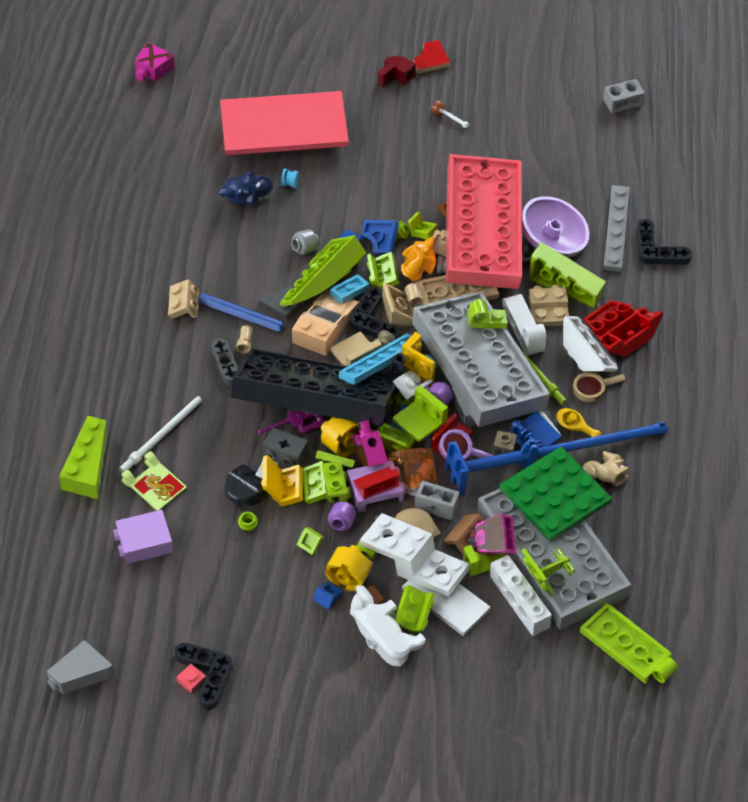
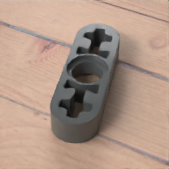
(227, 354)

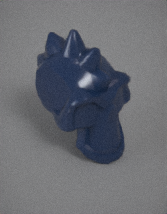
(246, 188)

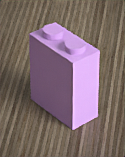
(143, 537)

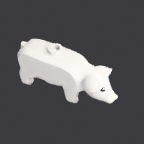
(381, 629)

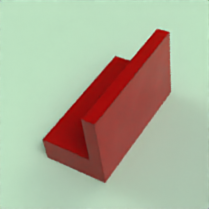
(377, 482)

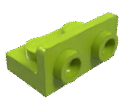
(314, 484)
(414, 609)

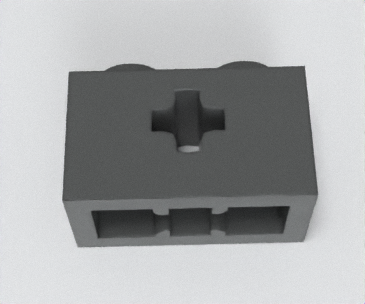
(285, 448)

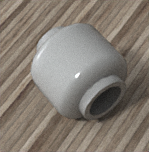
(305, 242)

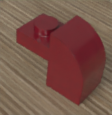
(396, 68)

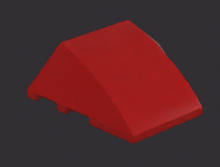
(623, 327)

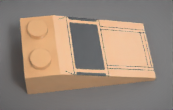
(322, 323)

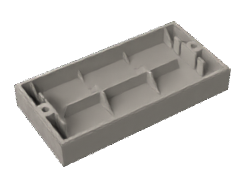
(480, 362)
(576, 596)

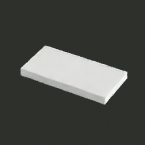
(459, 610)

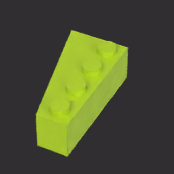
(553, 268)
(85, 462)

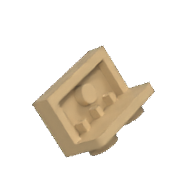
(183, 299)

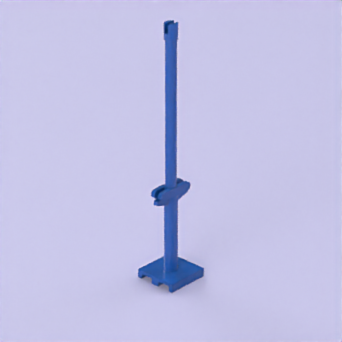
(530, 451)

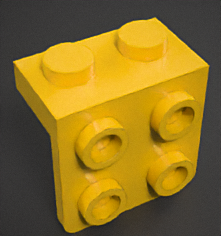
(284, 484)

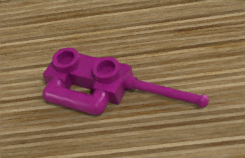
(297, 420)

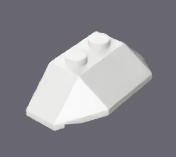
(586, 347)

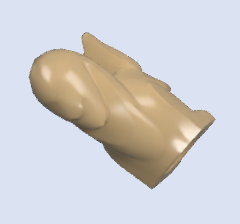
(610, 471)

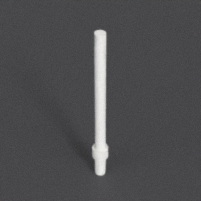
(136, 457)

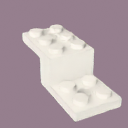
(415, 554)

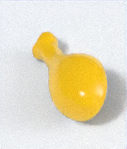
(574, 421)

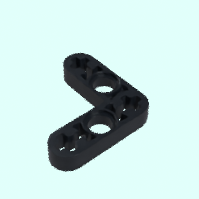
(651, 249)
(366, 316)
(212, 665)

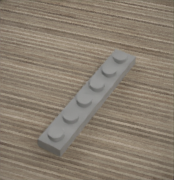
(616, 228)

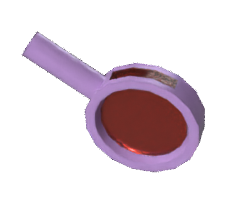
(464, 443)

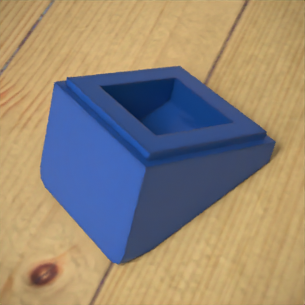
(327, 595)

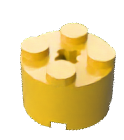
(338, 436)
(348, 567)

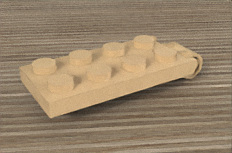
(436, 290)

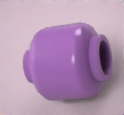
(442, 392)
(342, 516)

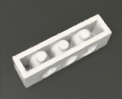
(520, 595)

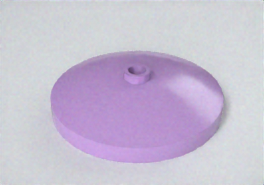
(555, 224)

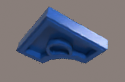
(381, 234)

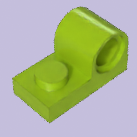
(481, 317)

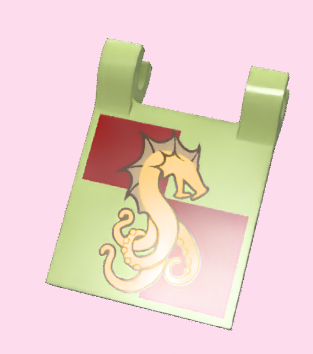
(155, 484)

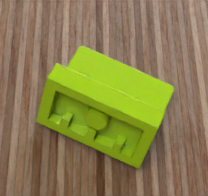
(423, 415)

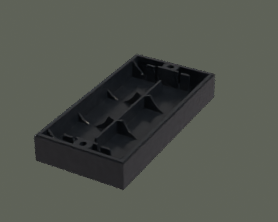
(312, 387)

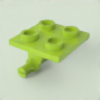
(542, 574)

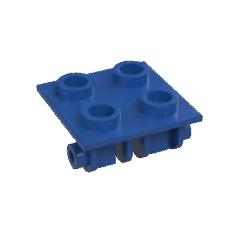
(534, 428)

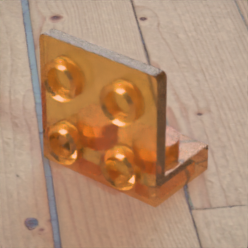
(418, 465)

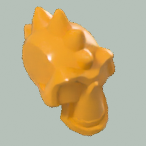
(419, 258)

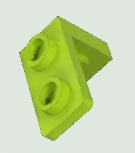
(477, 561)

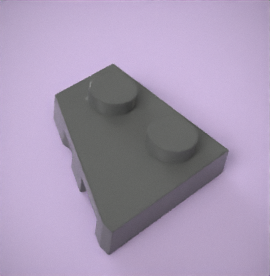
(272, 300)

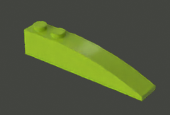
(326, 269)

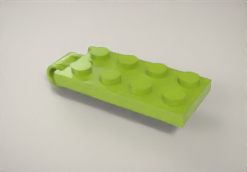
(629, 645)

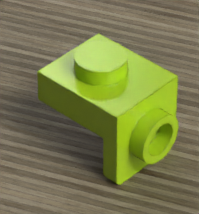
(420, 228)

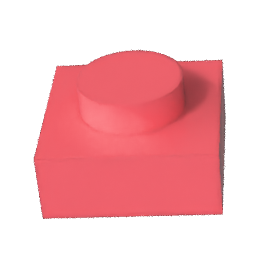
(191, 678)

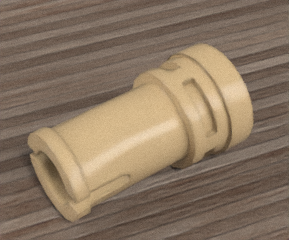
(244, 342)

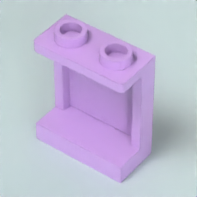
(362, 471)

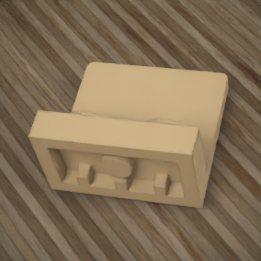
(354, 349)

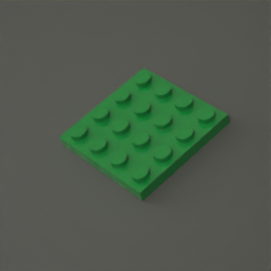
(555, 493)

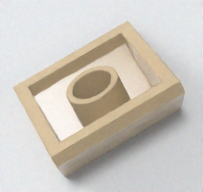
(397, 306)

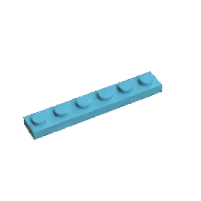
(373, 362)

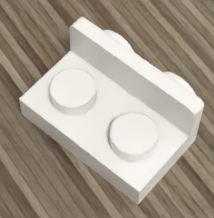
(409, 382)

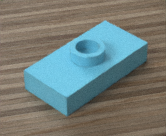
(349, 289)

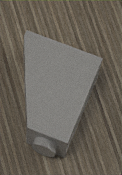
(79, 669)

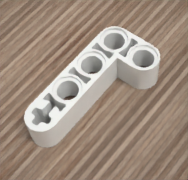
(530, 336)

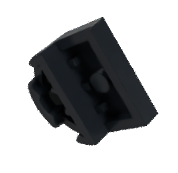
(243, 486)

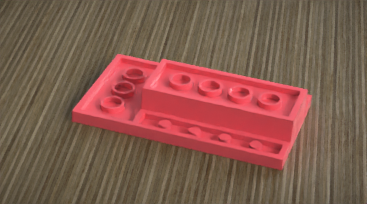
(283, 123)

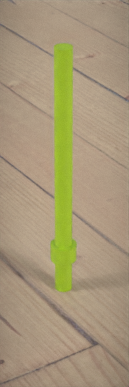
(551, 387)

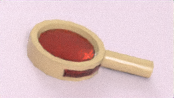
(591, 386)

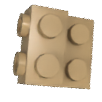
(548, 305)

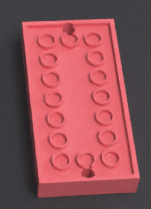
(484, 222)

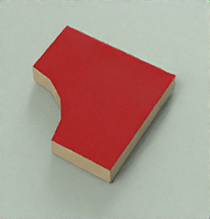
(431, 58)

